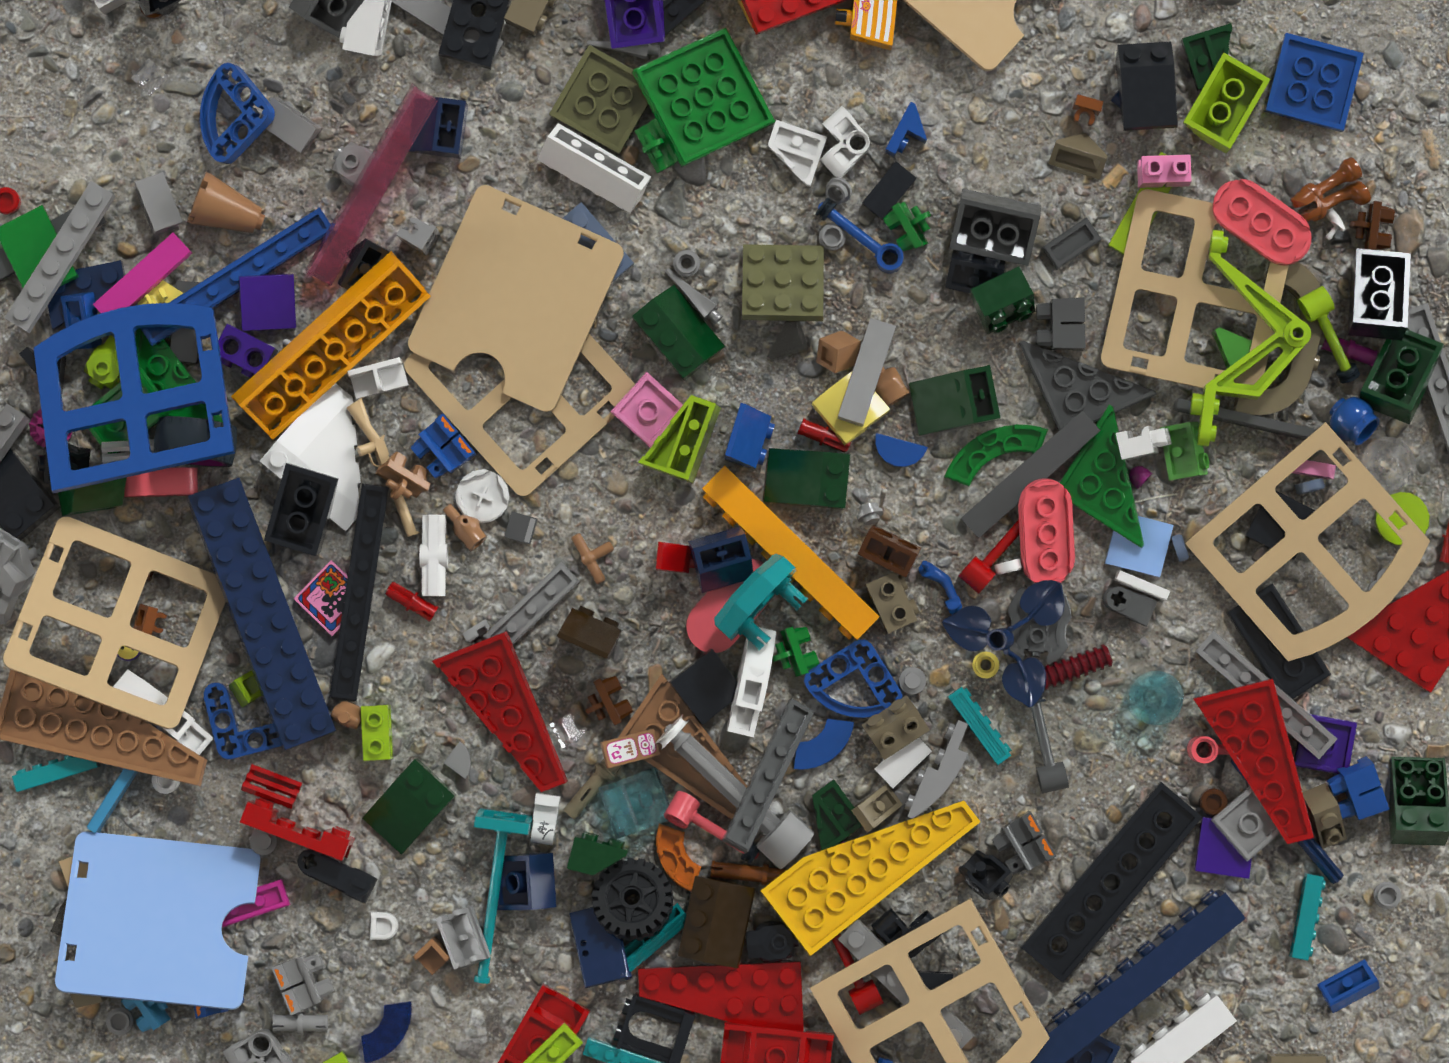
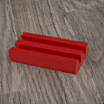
(272, 782)

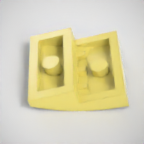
(829, 405)

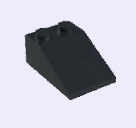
(1146, 85)
(22, 498)
(302, 509)

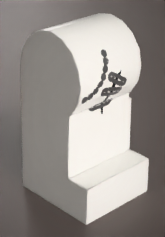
(545, 818)

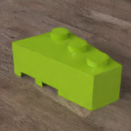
(684, 441)

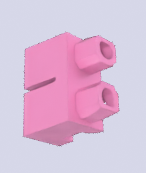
(1164, 169)

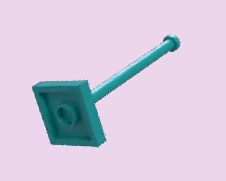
(503, 824)

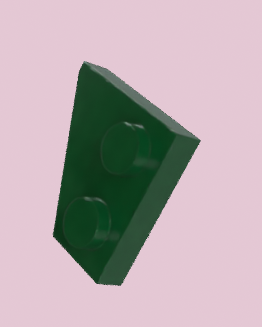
(1204, 52)
(833, 815)

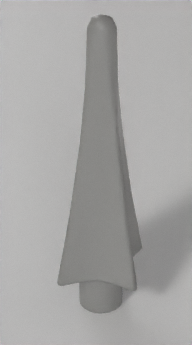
(641, 51)
(705, 306)

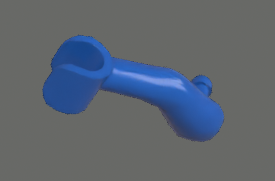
(931, 572)

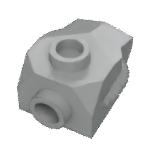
(350, 162)

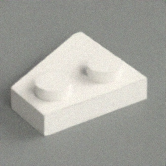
(797, 149)

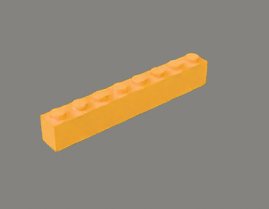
(774, 537)

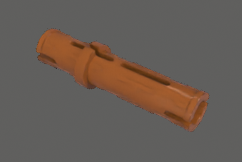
(745, 872)

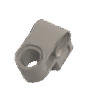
(248, 1052)

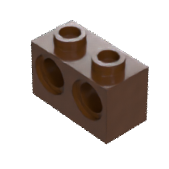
(889, 551)

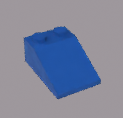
(748, 437)

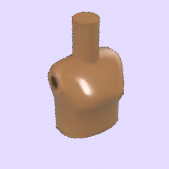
(891, 386)
(466, 528)
(347, 714)

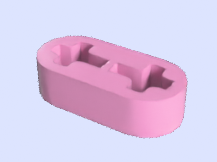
(1316, 469)

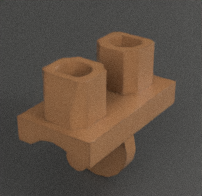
(402, 480)

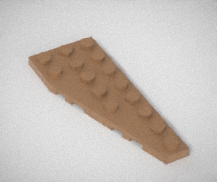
(81, 728)

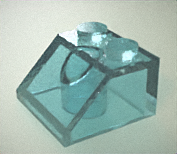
(635, 802)

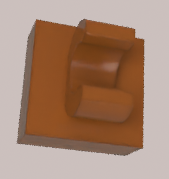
(1087, 106)
(146, 619)

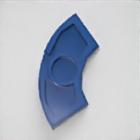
(824, 746)

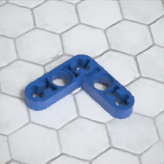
(240, 738)

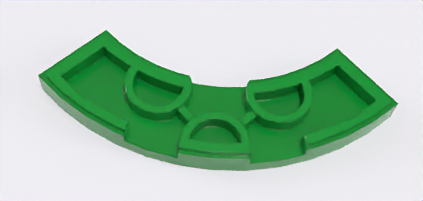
(993, 444)

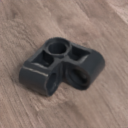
(891, 927)

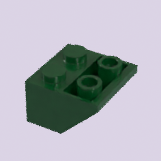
(1003, 300)
(92, 497)
(592, 855)

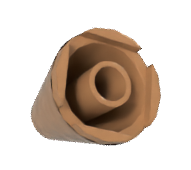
(224, 207)

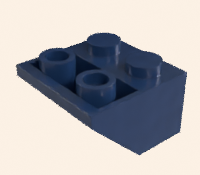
(443, 129)
(721, 559)

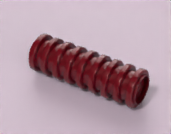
(1077, 666)

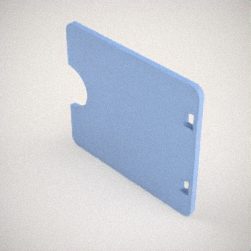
(154, 920)

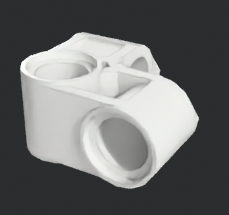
(842, 156)

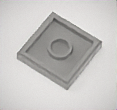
(1246, 824)

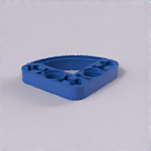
(248, 117)
(852, 664)

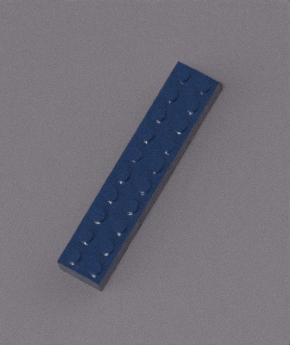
(261, 614)
(1139, 976)

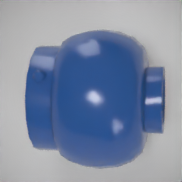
(1353, 420)

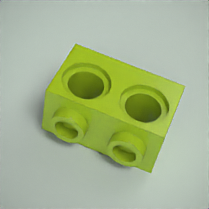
(377, 732)

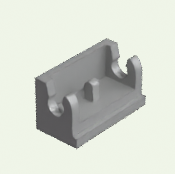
(292, 125)
(158, 204)
(422, 237)
(463, 938)

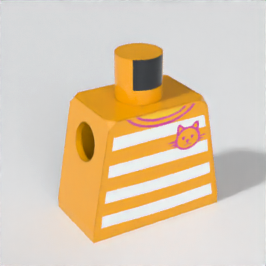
(870, 22)

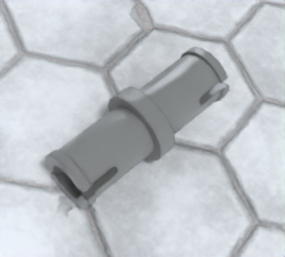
(300, 1023)

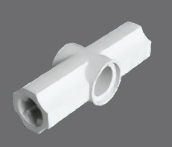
(433, 555)

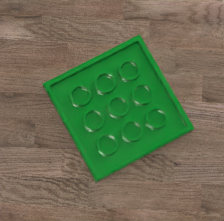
(703, 97)

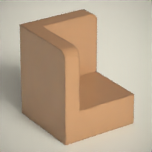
(838, 351)
(432, 955)

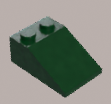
(1401, 375)
(807, 478)
(409, 806)

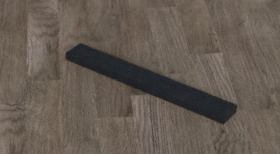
(359, 592)

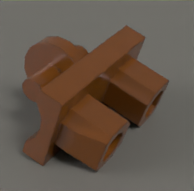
(1376, 215)
(605, 689)

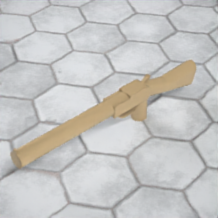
(381, 452)

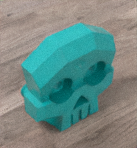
(753, 595)

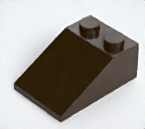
(590, 633)

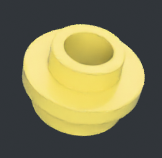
(976, 664)

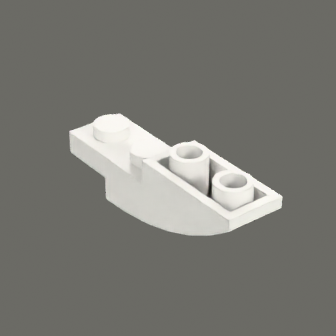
(751, 686)
(187, 730)

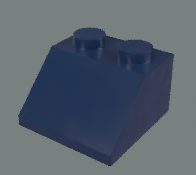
(527, 882)

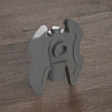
(1038, 638)

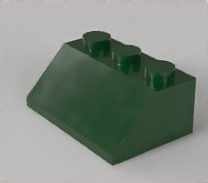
(678, 332)

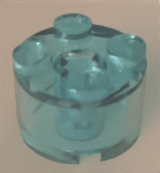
(1157, 682)

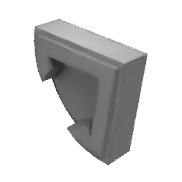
(476, 631)
(459, 760)

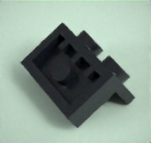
(971, 270)

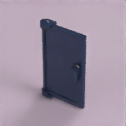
(602, 955)

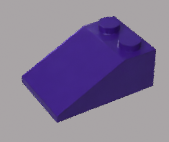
(635, 22)

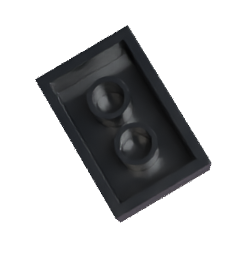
(1379, 294)

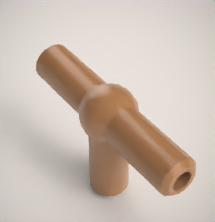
(589, 557)

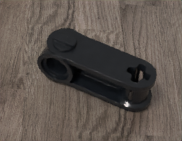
(337, 875)

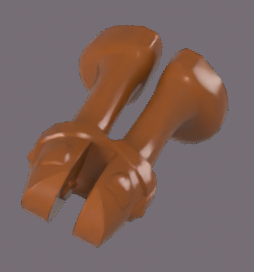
(1355, 190)

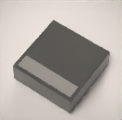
(521, 528)

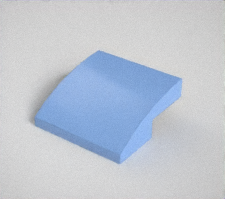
(1146, 560)

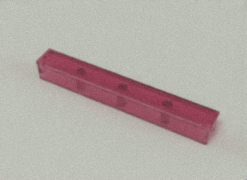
(371, 185)

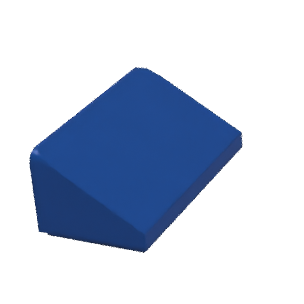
(77, 308)
(1348, 986)

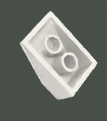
(367, 28)

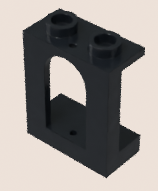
(630, 1042)

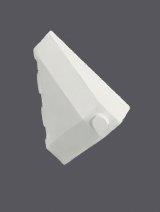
(324, 443)

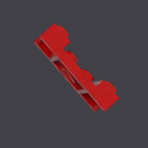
(263, 815)
(542, 1019)
(771, 1045)

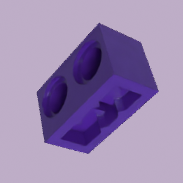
(247, 347)

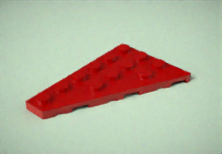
(1412, 633)

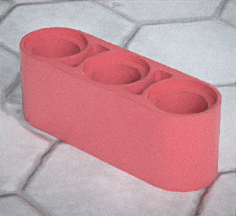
(163, 483)

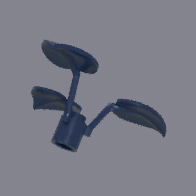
(970, 628)

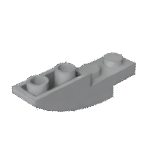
(934, 782)

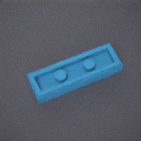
(111, 800)

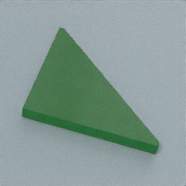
(167, 372)
(1101, 482)

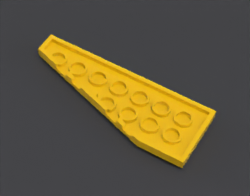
(843, 882)

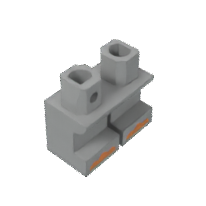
(301, 970)

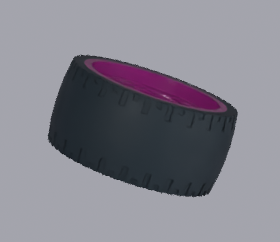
(184, 431)

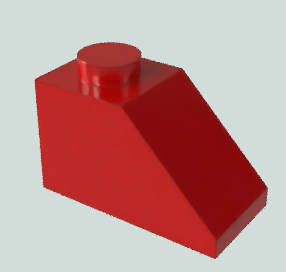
(674, 558)

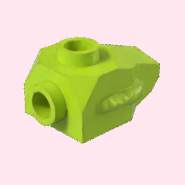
(103, 365)

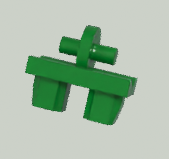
(656, 146)
(902, 216)
(800, 662)

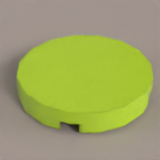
(1413, 507)

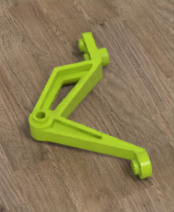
(1276, 317)

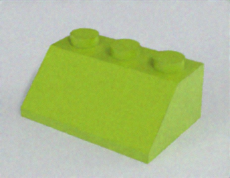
(1225, 102)

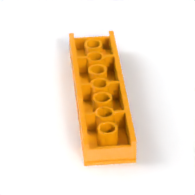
(330, 344)

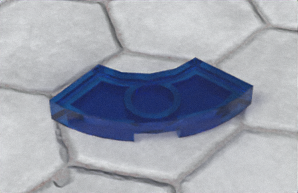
(389, 1032)

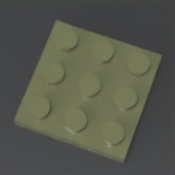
(601, 100)
(783, 282)

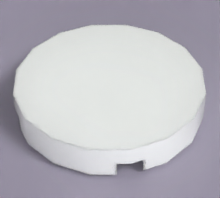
(482, 495)

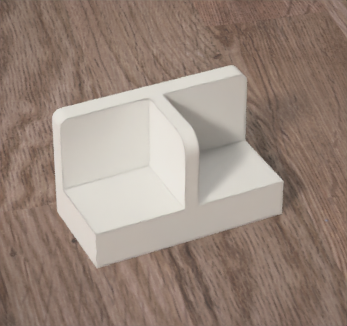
(378, 378)

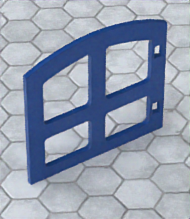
(134, 404)

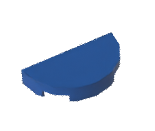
(897, 451)

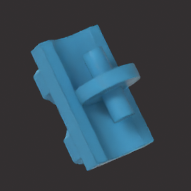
(152, 1013)

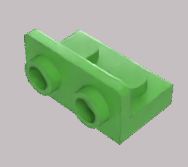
(1184, 456)

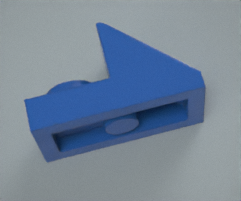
(910, 125)

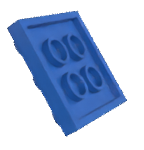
(1314, 82)

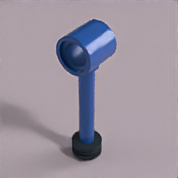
(826, 209)

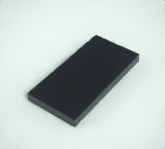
(1290, 676)

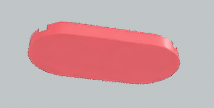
(1262, 222)
(1046, 531)
(701, 622)

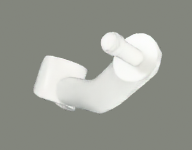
(1334, 219)

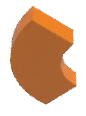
(674, 857)

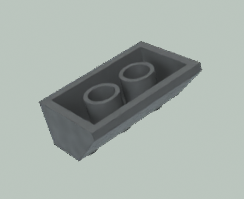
(327, 14)
(995, 227)

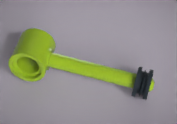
(1317, 306)

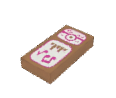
(630, 748)

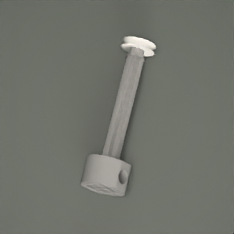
(782, 836)

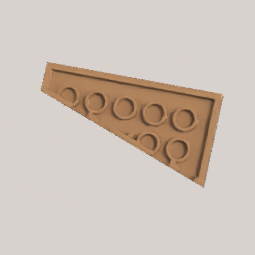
(664, 707)

